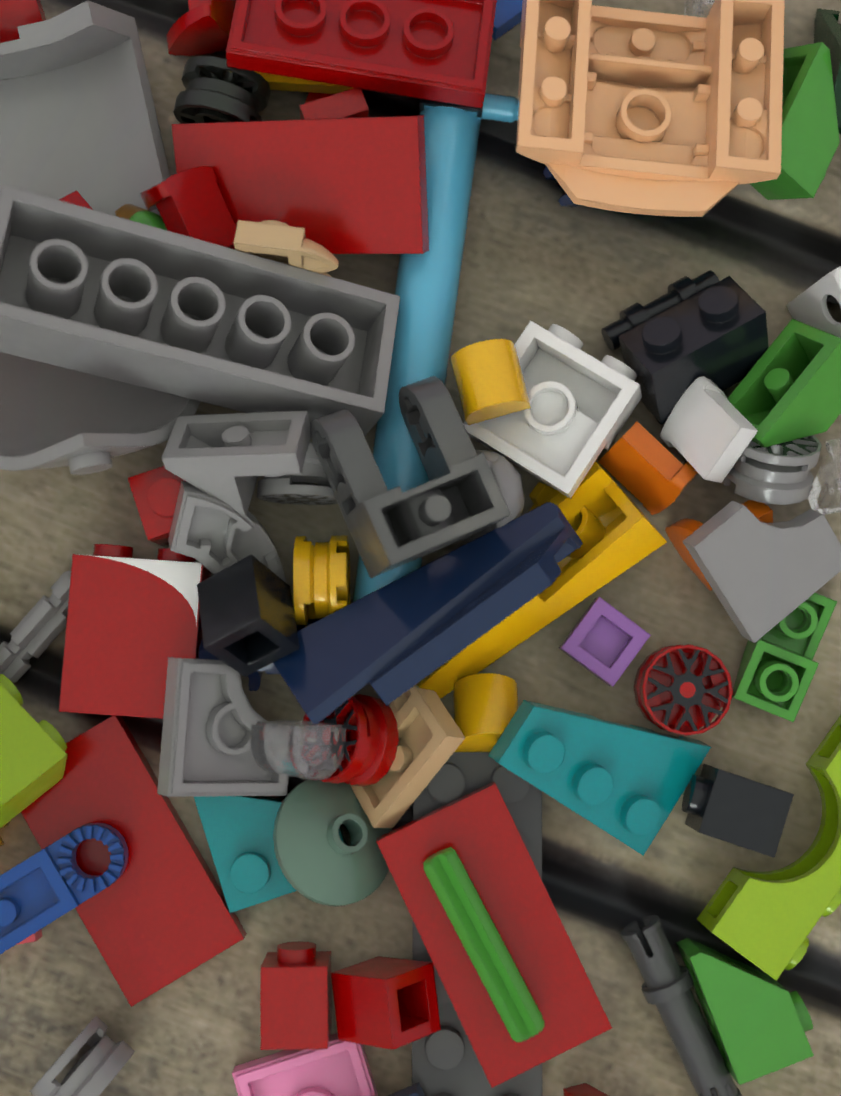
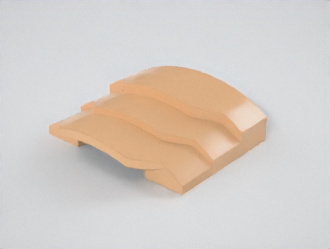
(652, 103)

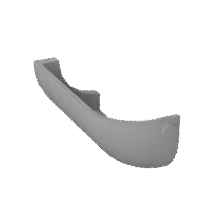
(86, 122)

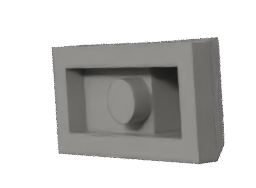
(231, 450)

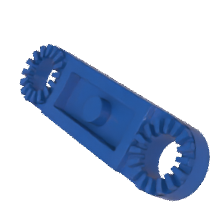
(54, 883)

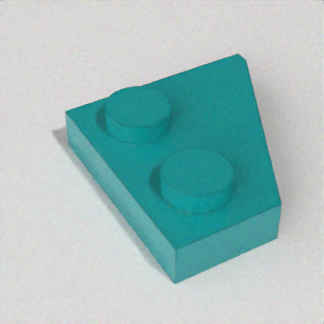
(243, 847)

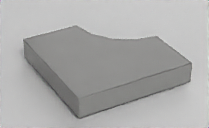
(764, 567)
(210, 735)

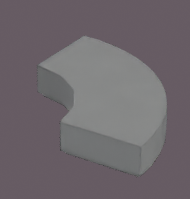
(218, 533)

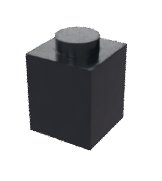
(247, 616)
(736, 809)

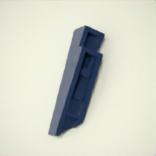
(426, 615)

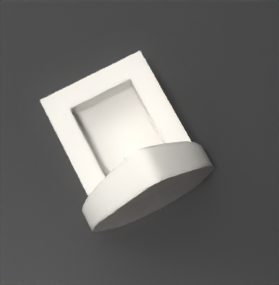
(707, 430)

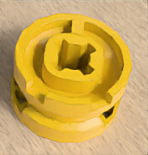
(320, 577)

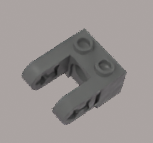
(407, 525)

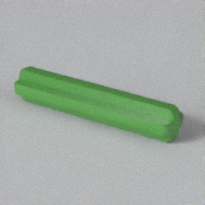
(483, 944)

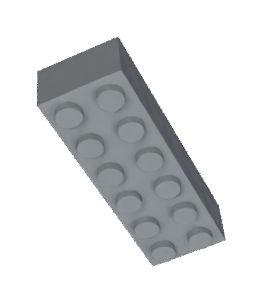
(188, 314)

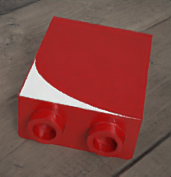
(124, 627)

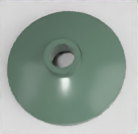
(311, 848)

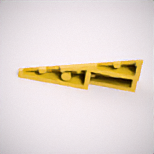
(613, 541)

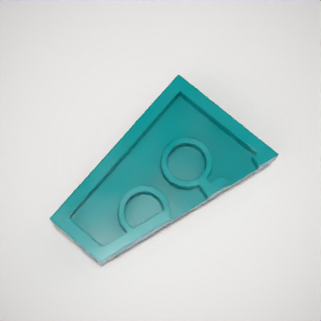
(601, 769)

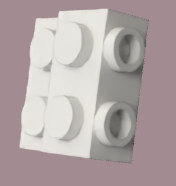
(573, 409)

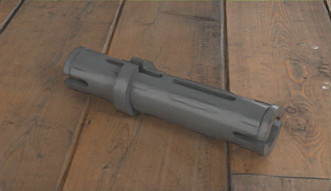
(669, 989)

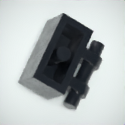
(688, 334)

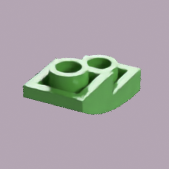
(781, 663)

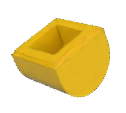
(489, 380)
(483, 709)

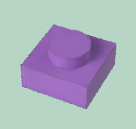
(604, 641)

